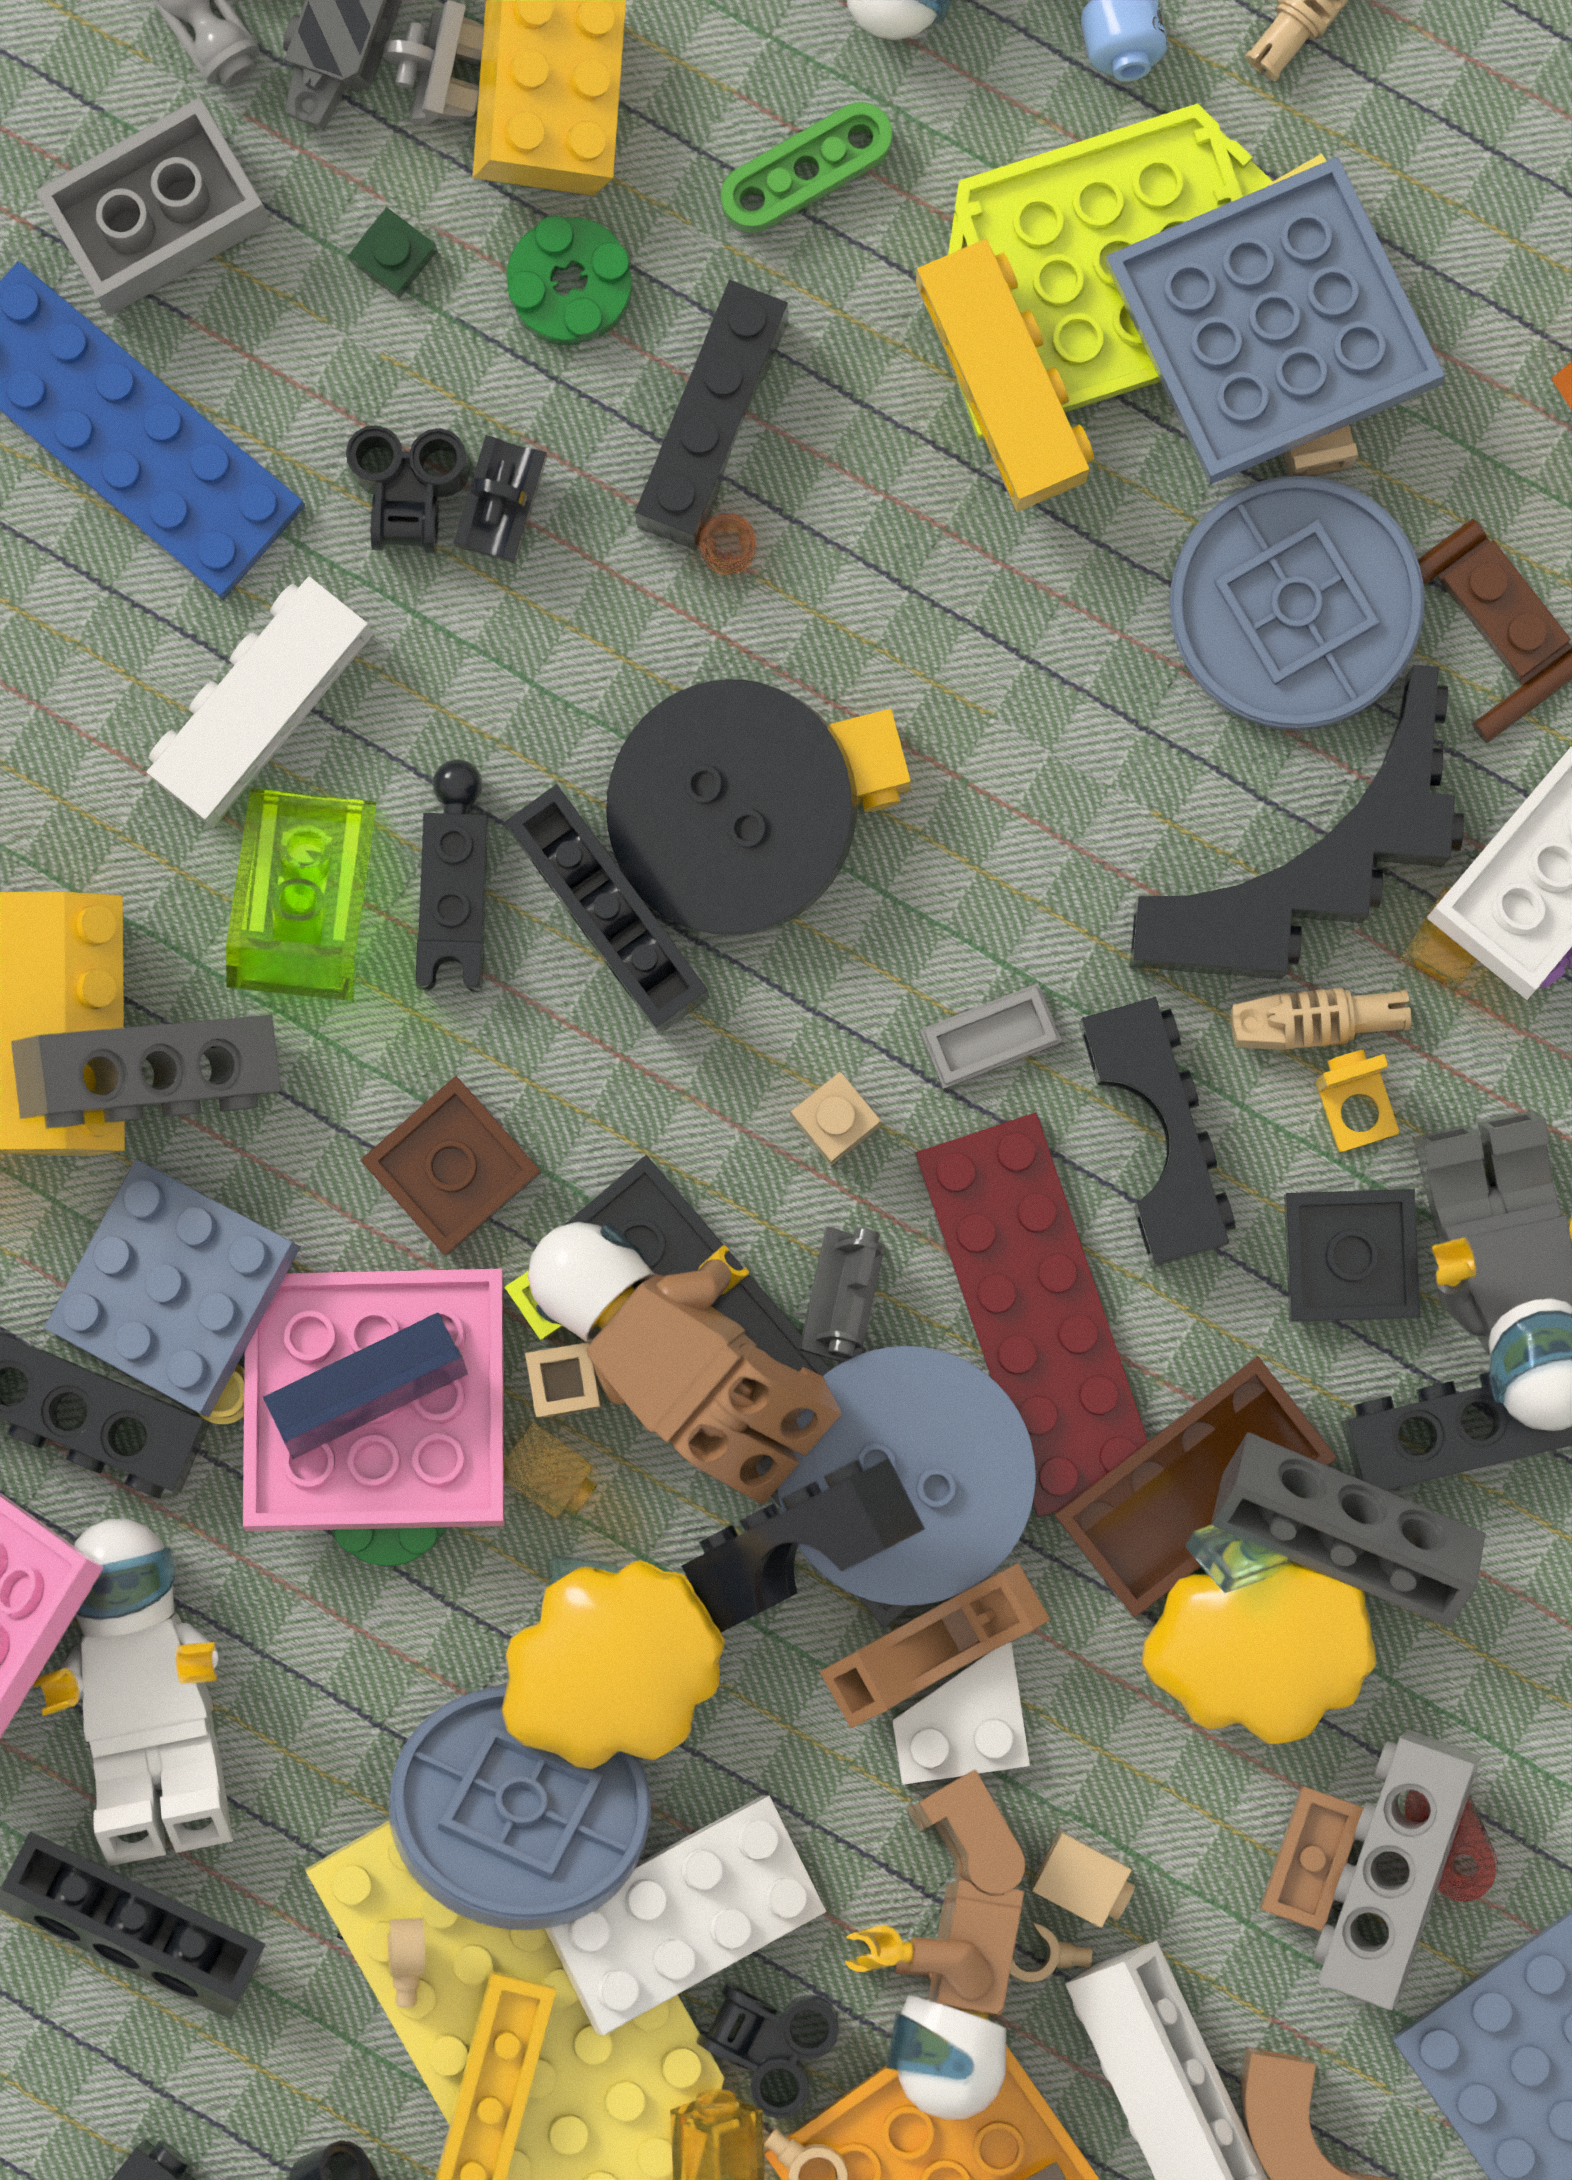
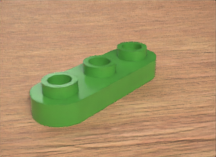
(822, 144)

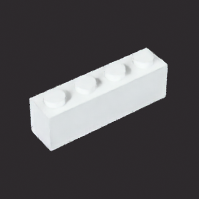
(258, 701)
(1162, 2069)

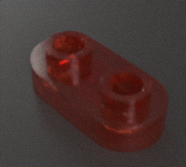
(1470, 1840)

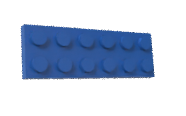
(134, 438)

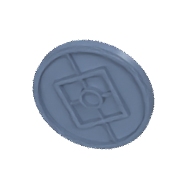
(1296, 602)
(955, 1453)
(511, 1827)

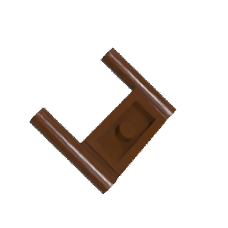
(1506, 617)

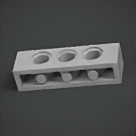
(1381, 1969)

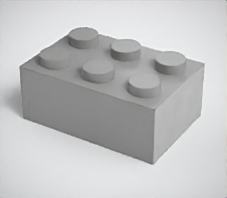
(153, 207)

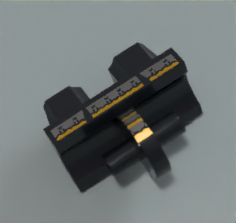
(500, 499)

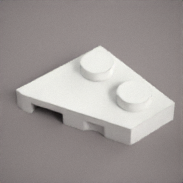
(965, 1724)

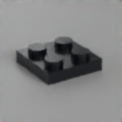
(1352, 1255)

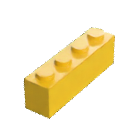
(1003, 374)

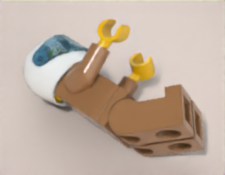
(678, 1358)
(944, 2045)

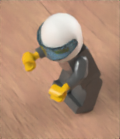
(1505, 1258)

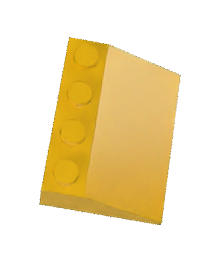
(58, 977)

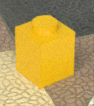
(875, 758)

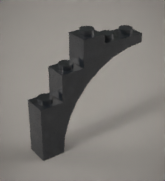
(1396, 821)

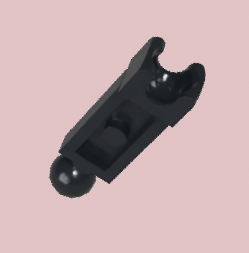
(453, 879)

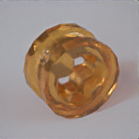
(708, 545)

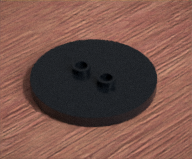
(731, 807)

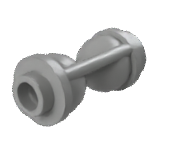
(221, 47)

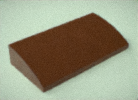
(1150, 1504)

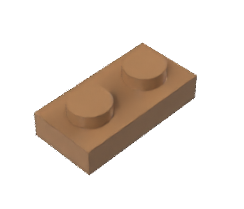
(1311, 1858)

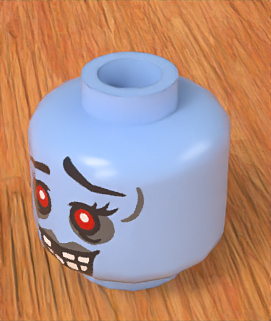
(1124, 36)

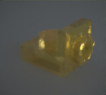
(549, 1473)

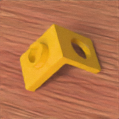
(1352, 1076)

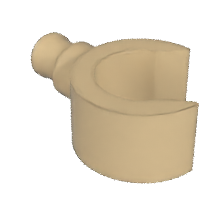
(1059, 1955)
(406, 1958)
(795, 2155)

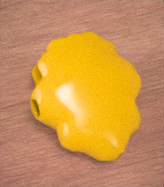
(1262, 1652)
(612, 1666)

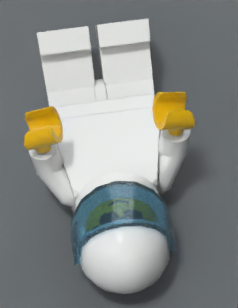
(142, 1700)

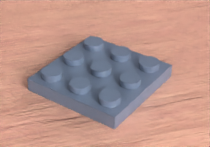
(172, 1288)

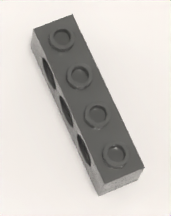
(53, 1065)
(1349, 1529)

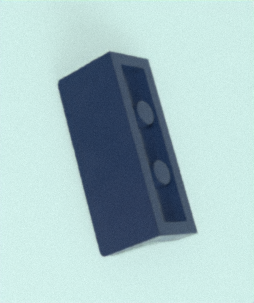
(365, 1385)

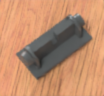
(842, 1294)

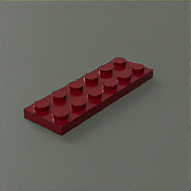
(1034, 1303)

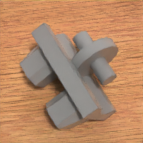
(447, 39)

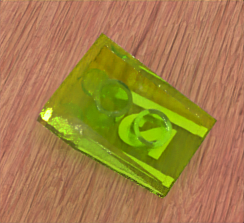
(300, 894)

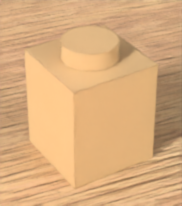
(835, 1119)
(563, 1381)
(1083, 1880)

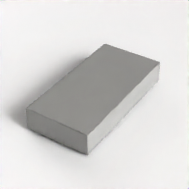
(990, 1036)

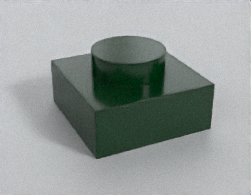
(392, 252)

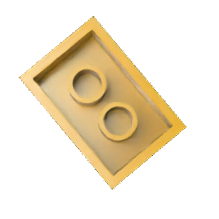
(549, 93)

